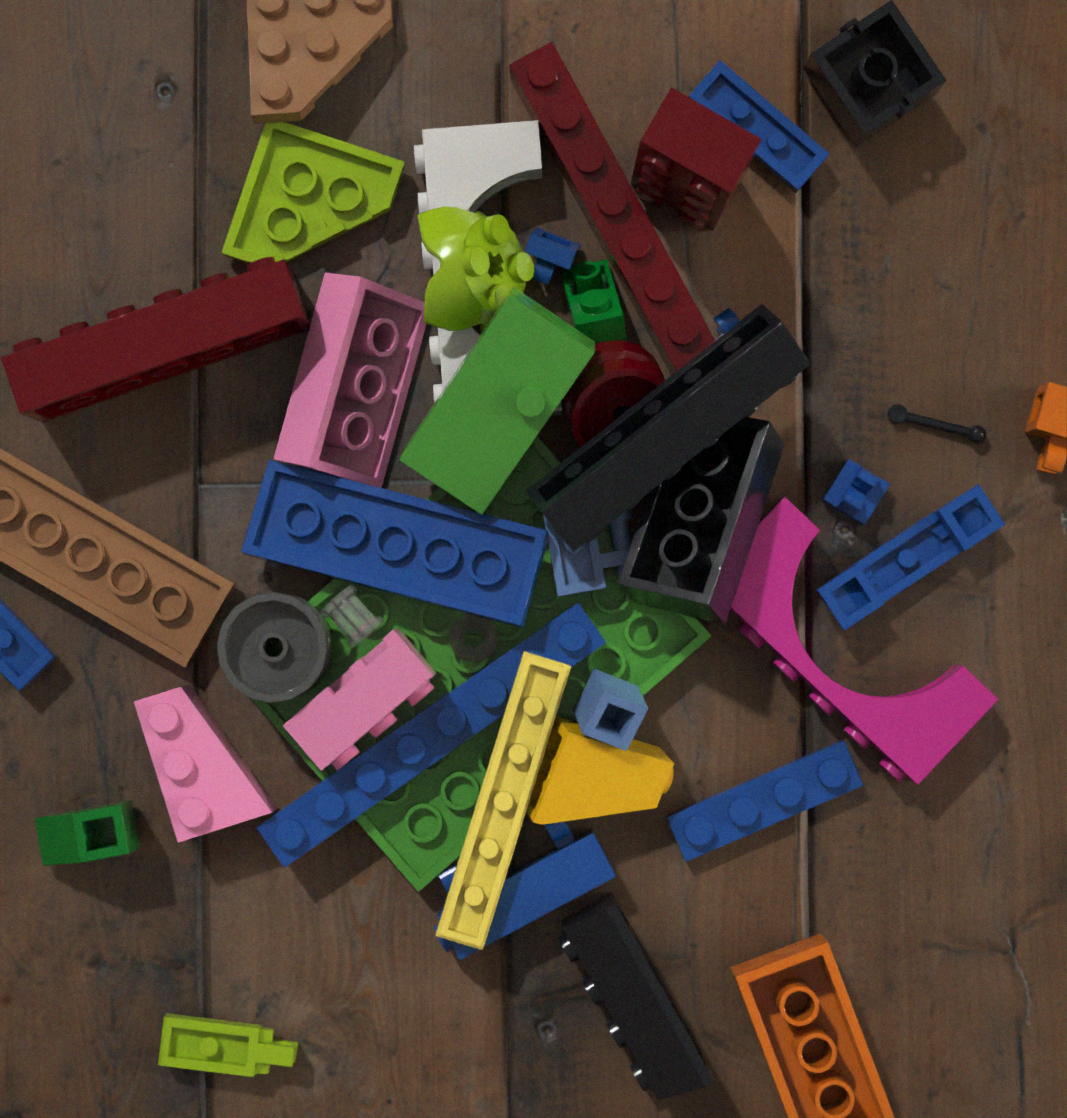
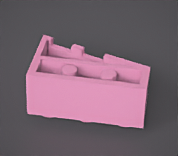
(361, 701)
(197, 766)

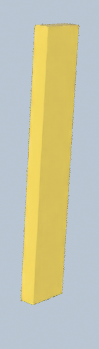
(503, 800)

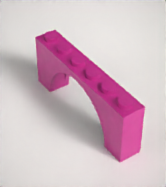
(906, 728)

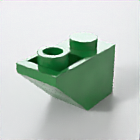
(593, 301)
(87, 834)

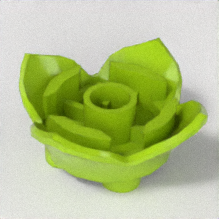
(476, 269)

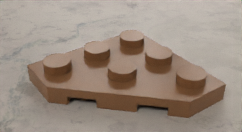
(305, 49)

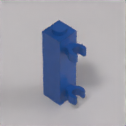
(541, 884)

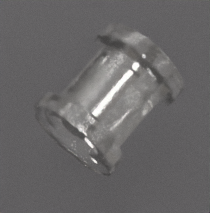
(352, 616)

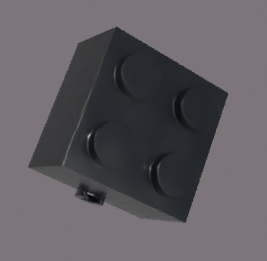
(874, 73)

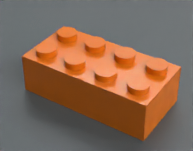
(810, 1033)

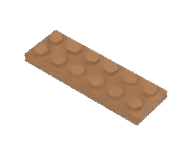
(106, 563)

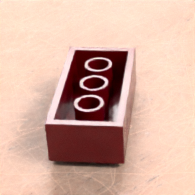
(692, 160)

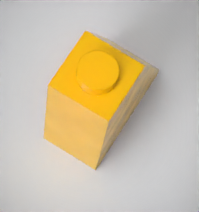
(594, 778)

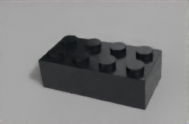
(703, 525)

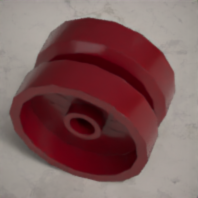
(609, 386)

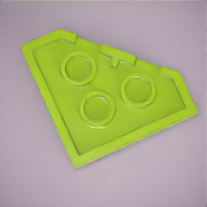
(307, 193)

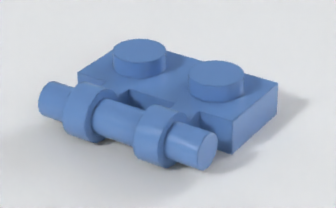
(584, 568)

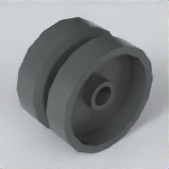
(245, 647)

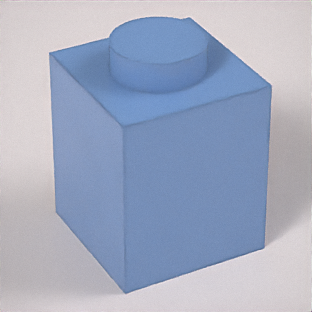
(610, 710)

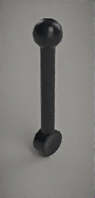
(899, 413)

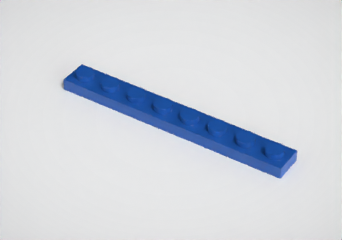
(421, 740)

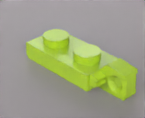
(222, 1046)

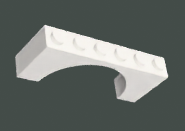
(464, 171)

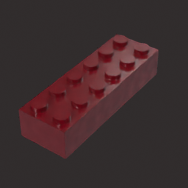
(156, 341)

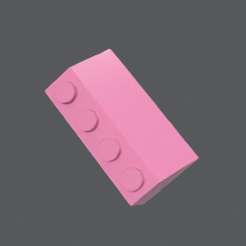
(352, 380)

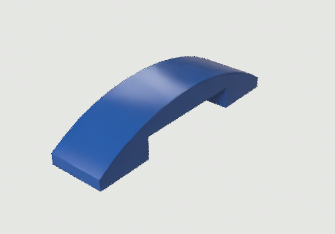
(910, 556)

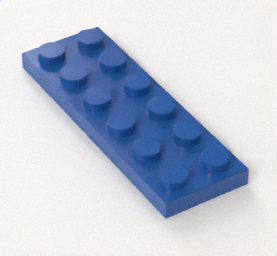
(396, 543)

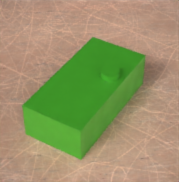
(498, 400)

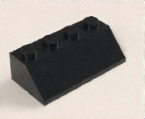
(635, 998)

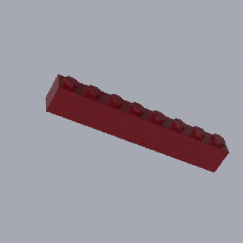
(610, 206)

